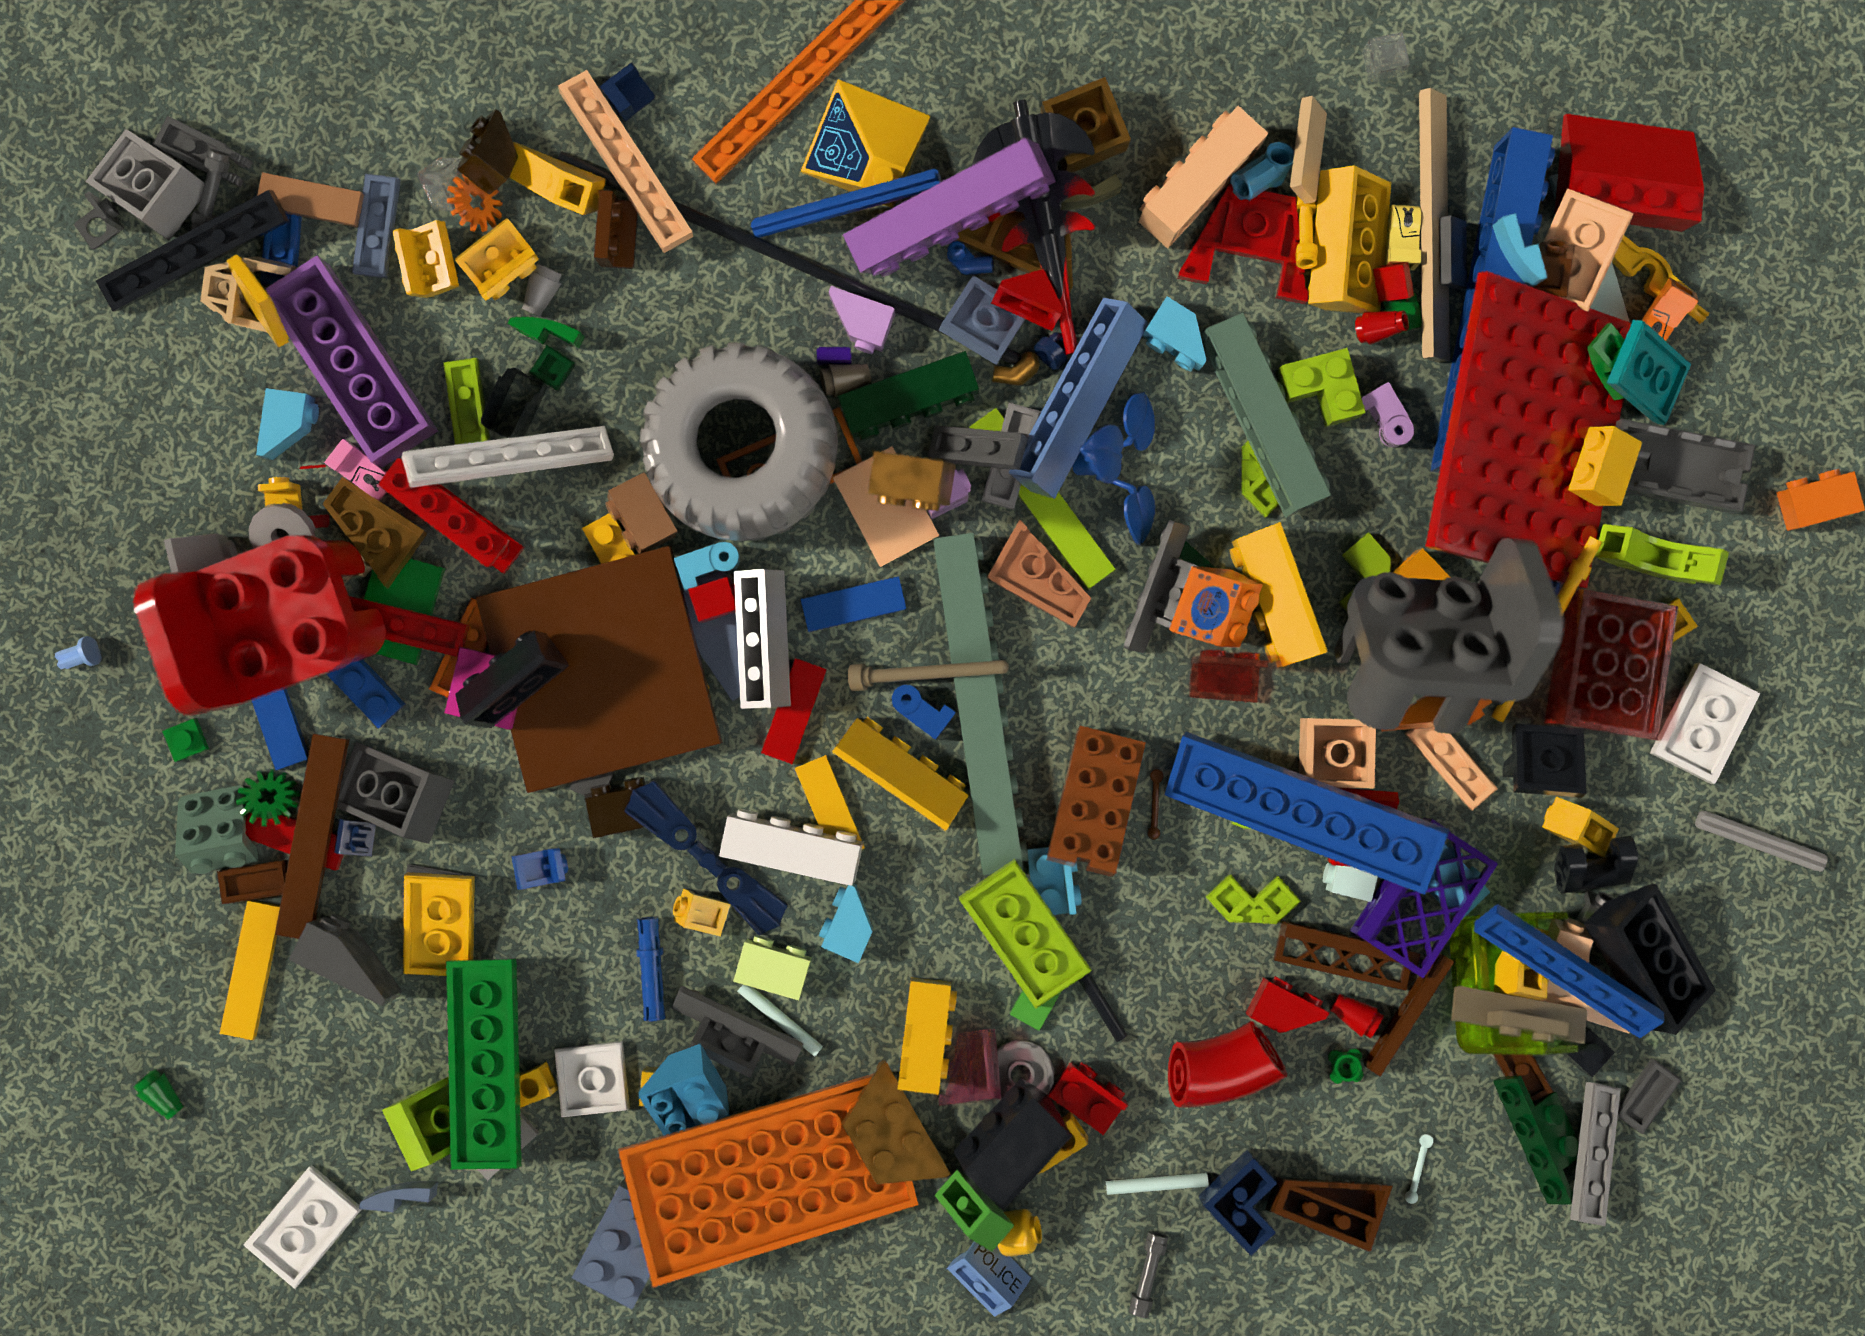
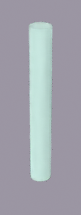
(780, 1018)
(1157, 1183)

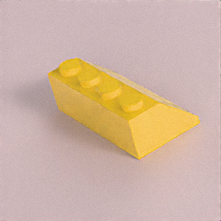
(1349, 239)
(1283, 602)
(901, 773)

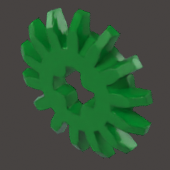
(264, 810)

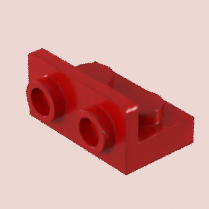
(1088, 1097)

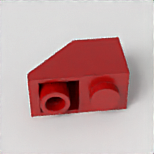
(1282, 1009)

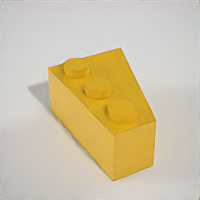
(926, 1035)

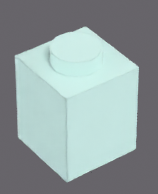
(1349, 882)

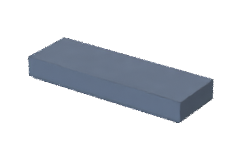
(376, 226)

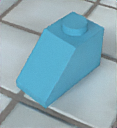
(284, 421)

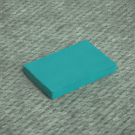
(1649, 372)

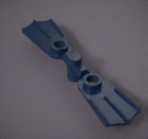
(663, 818)

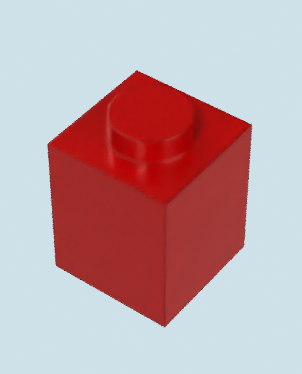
(713, 599)

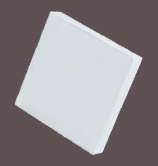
(592, 1079)

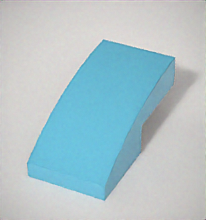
(1524, 260)

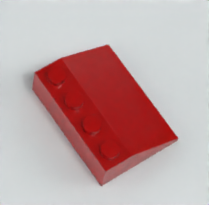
(1634, 169)

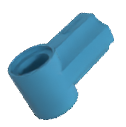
(1263, 172)

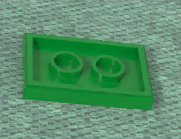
(412, 590)

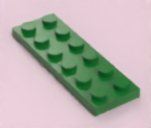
(483, 1064)

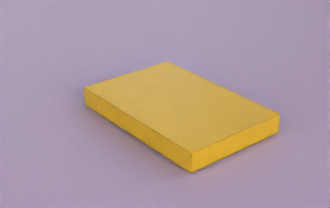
(437, 922)

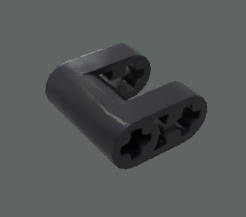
(1578, 874)

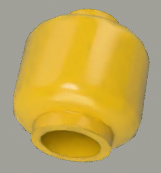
(1023, 1236)

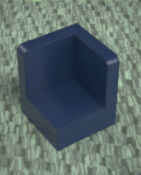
(627, 92)

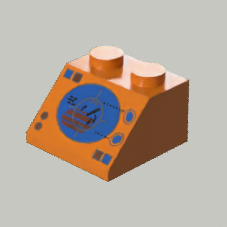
(1216, 606)

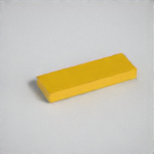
(826, 797)

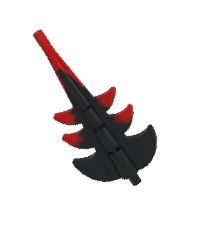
(1044, 219)

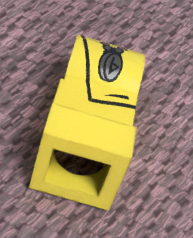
(1403, 236)

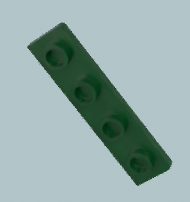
(1543, 1134)

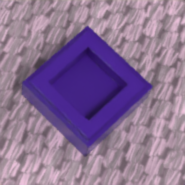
(834, 355)

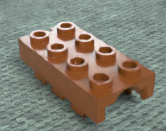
(1096, 800)

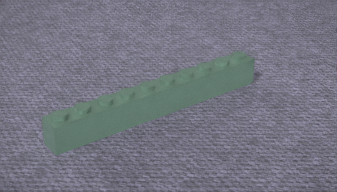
(978, 703)

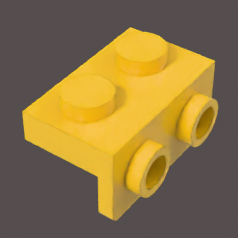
(426, 259)

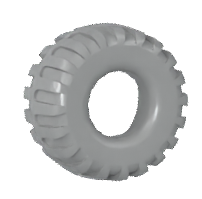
(778, 491)

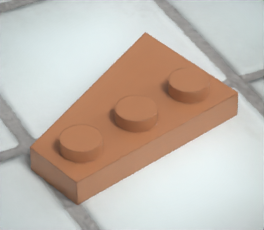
(1037, 577)

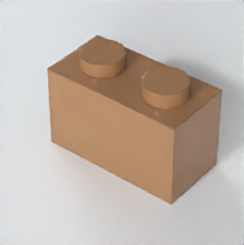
(641, 514)

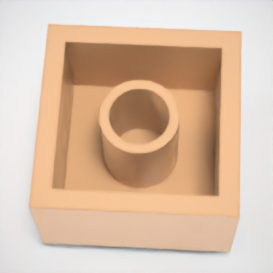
(1338, 752)

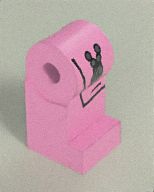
(357, 468)

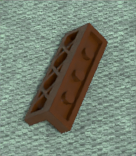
(1340, 942)

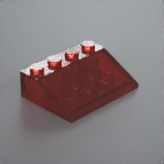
(1612, 665)

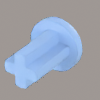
(84, 652)

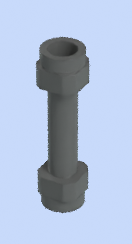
(217, 163)
(1141, 1302)

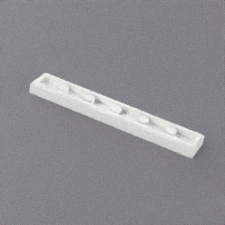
(507, 456)

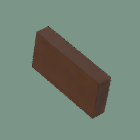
(252, 881)

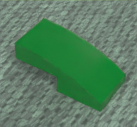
(539, 329)
(1603, 355)

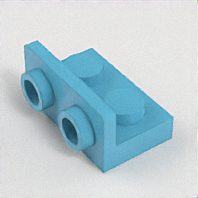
(1054, 882)

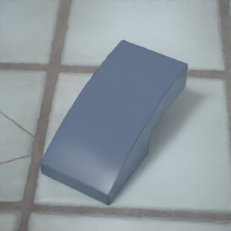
(391, 1197)

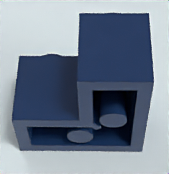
(1233, 1199)

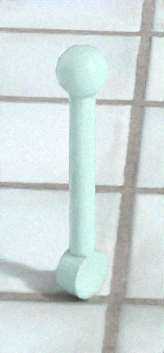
(1426, 1142)

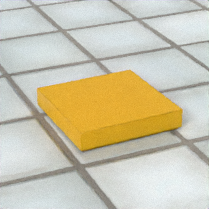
(258, 300)

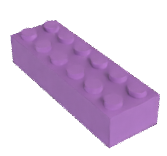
(949, 208)
(350, 362)

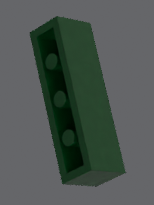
(909, 395)

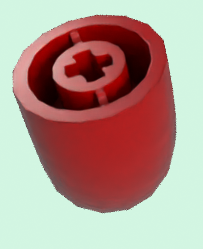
(1223, 1067)

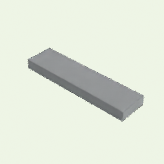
(1595, 1154)

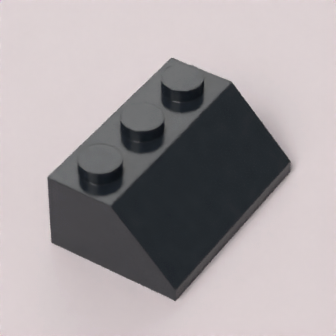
(509, 680)
(1013, 1143)

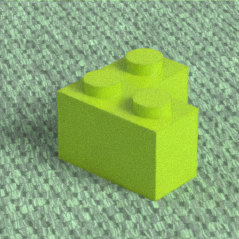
(1329, 378)

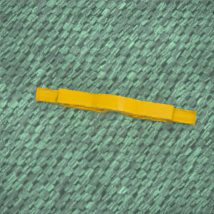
(1630, 260)

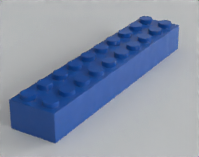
(1512, 187)

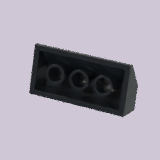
(1651, 954)

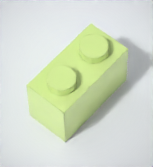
(773, 967)

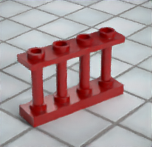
(454, 519)

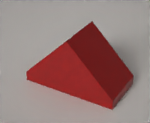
(1030, 298)

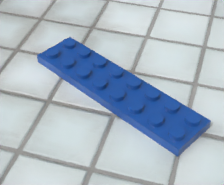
(1306, 812)

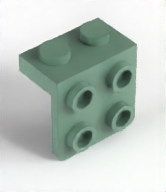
(213, 831)

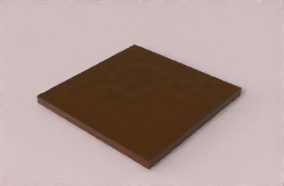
(631, 676)

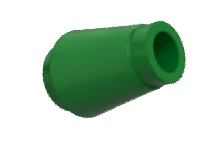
(158, 1094)

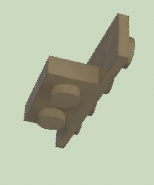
(1519, 1015)

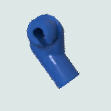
(965, 262)

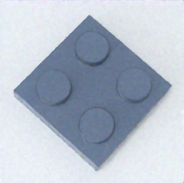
(979, 323)

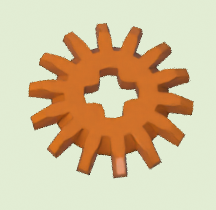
(469, 214)

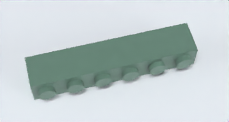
(1265, 415)

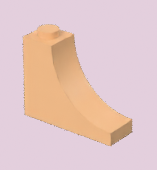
(1575, 938)

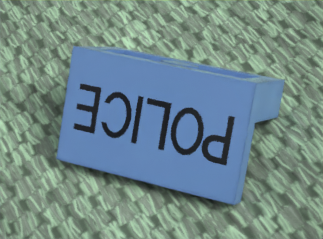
(990, 1277)

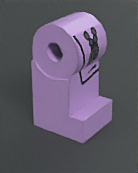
(1389, 415)

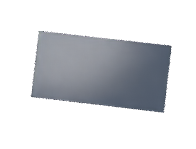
(717, 642)

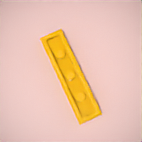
(250, 970)

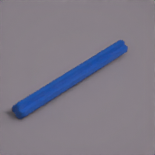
(845, 203)

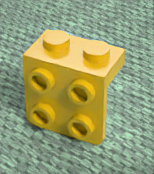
(498, 260)

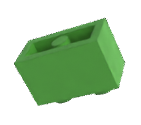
(974, 1211)

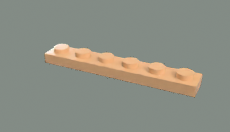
(625, 161)

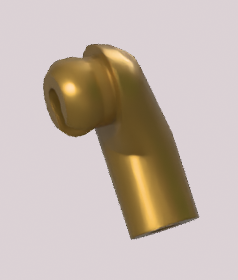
(1020, 372)

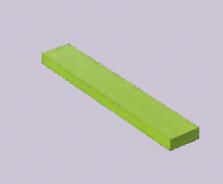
(1059, 523)

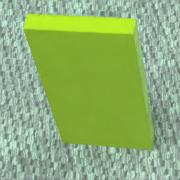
(1025, 933)

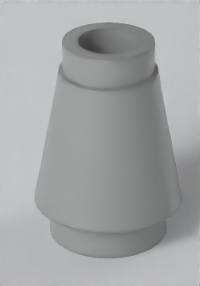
(540, 289)

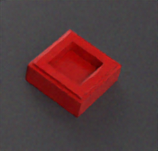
(1393, 282)

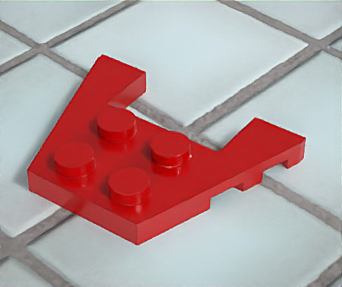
(1254, 229)

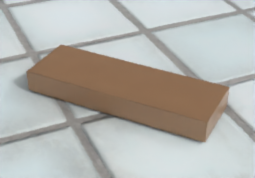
(314, 199)

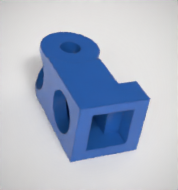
(910, 704)

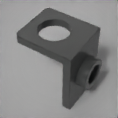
(107, 212)

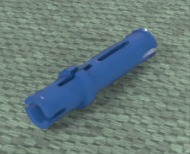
(651, 973)

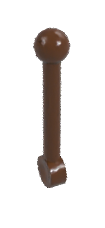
(1156, 776)

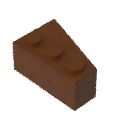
(1333, 1207)

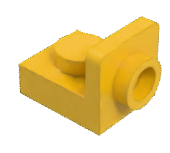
(281, 491)
(700, 912)

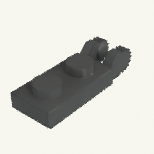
(193, 147)

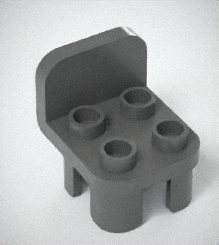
(1451, 638)

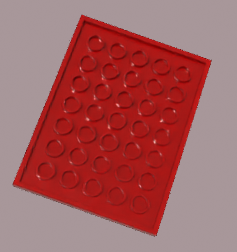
(1521, 426)

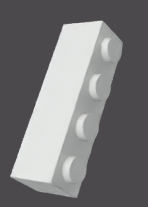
(791, 848)

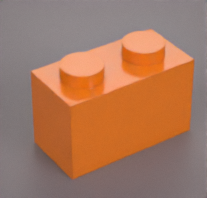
(1820, 501)

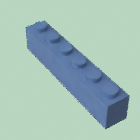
(1079, 396)

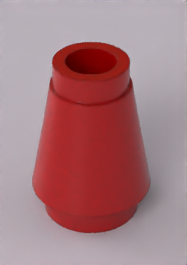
(1380, 325)
(1359, 1016)

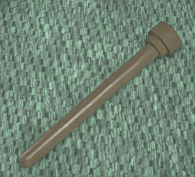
(862, 677)

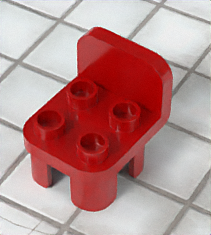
(255, 623)

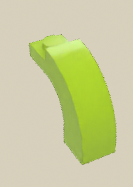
(1661, 558)

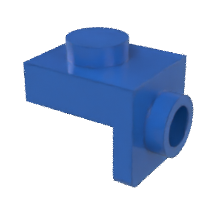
(539, 868)

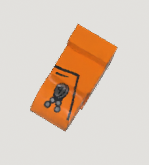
(1670, 308)

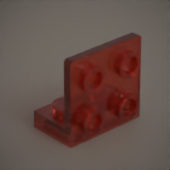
(1224, 677)

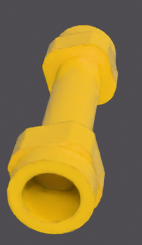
(1306, 251)

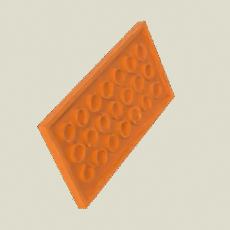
(753, 1184)

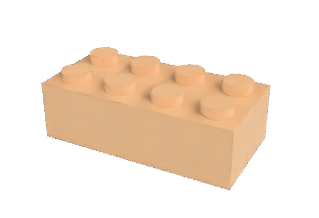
(1202, 177)

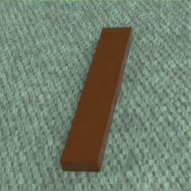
(312, 834)

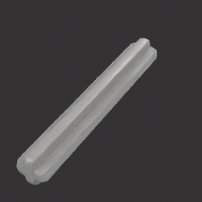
(1761, 841)

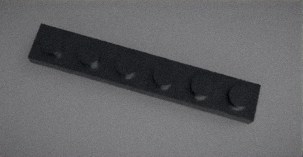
(192, 250)

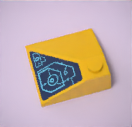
(864, 140)

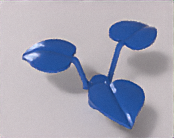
(1103, 457)

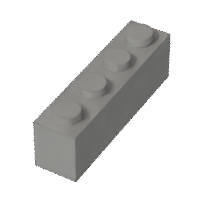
(762, 638)

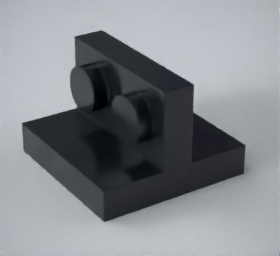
(1547, 760)

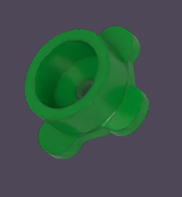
(1352, 1073)

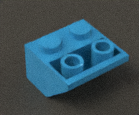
(685, 1092)

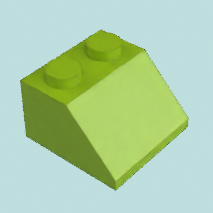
(422, 1124)

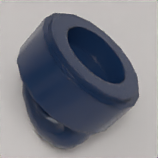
(1050, 352)

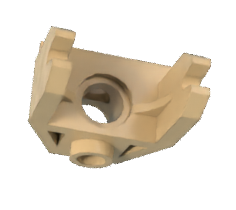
(223, 294)

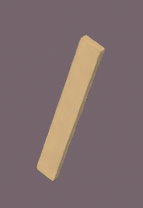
(1433, 206)

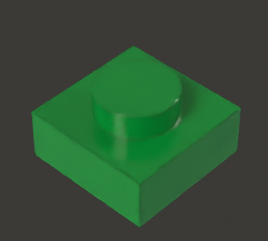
(1411, 308)
(185, 740)

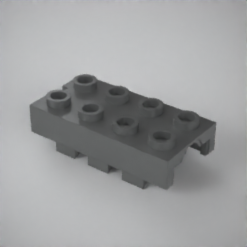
(1689, 467)

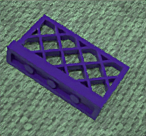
(1389, 894)

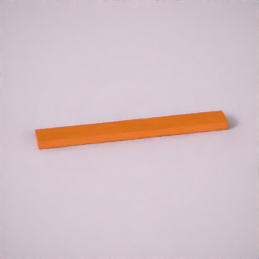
(792, 86)

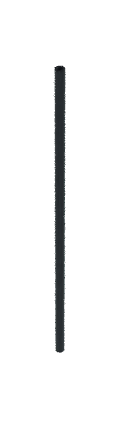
(787, 257)

